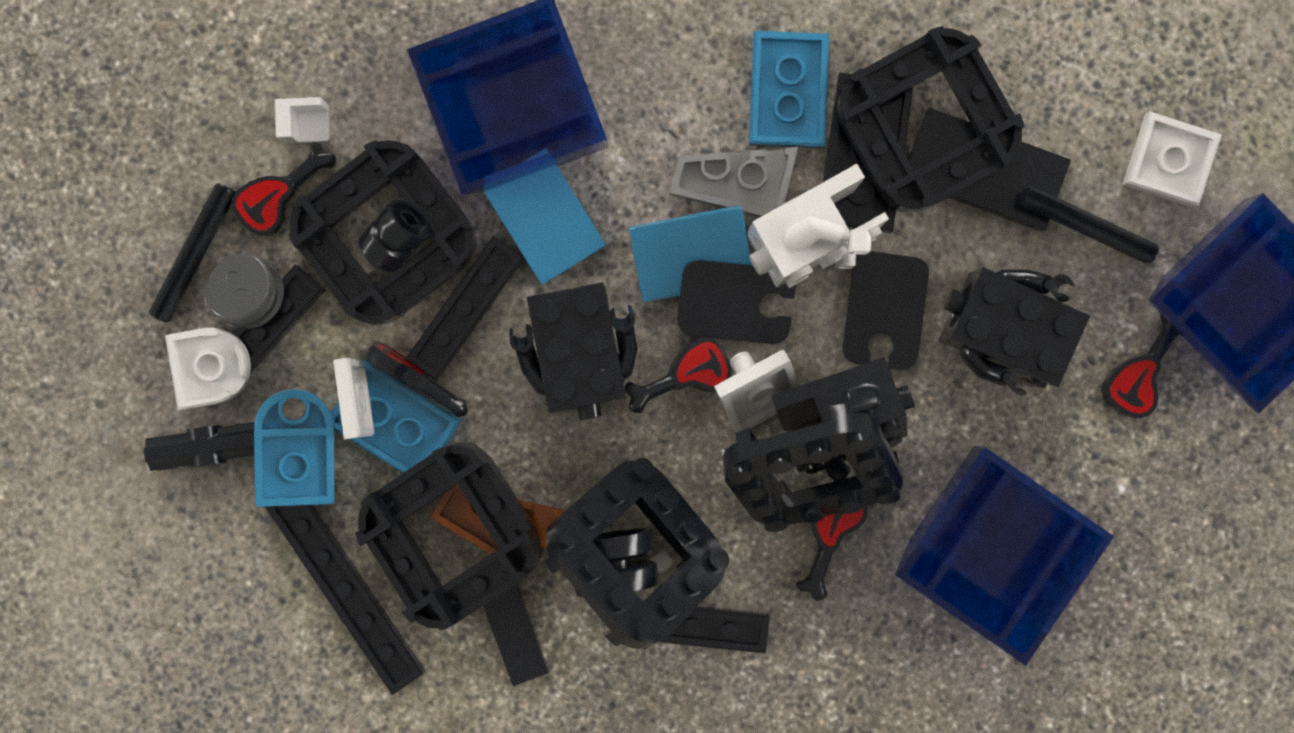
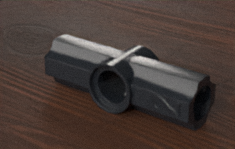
(200, 446)

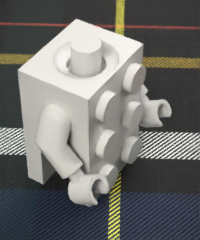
(811, 233)

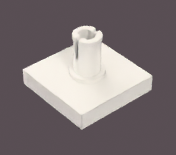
(749, 392)

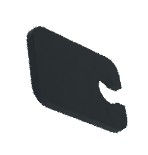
(888, 299)
(724, 303)

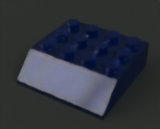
(506, 95)
(1238, 300)
(1001, 553)

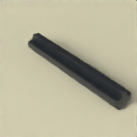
(1088, 224)
(192, 253)

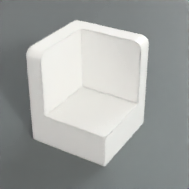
(302, 120)

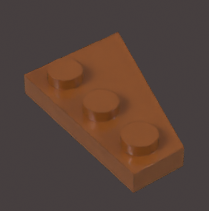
(460, 517)

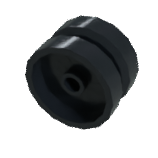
(622, 547)

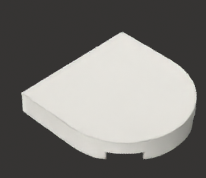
(207, 366)

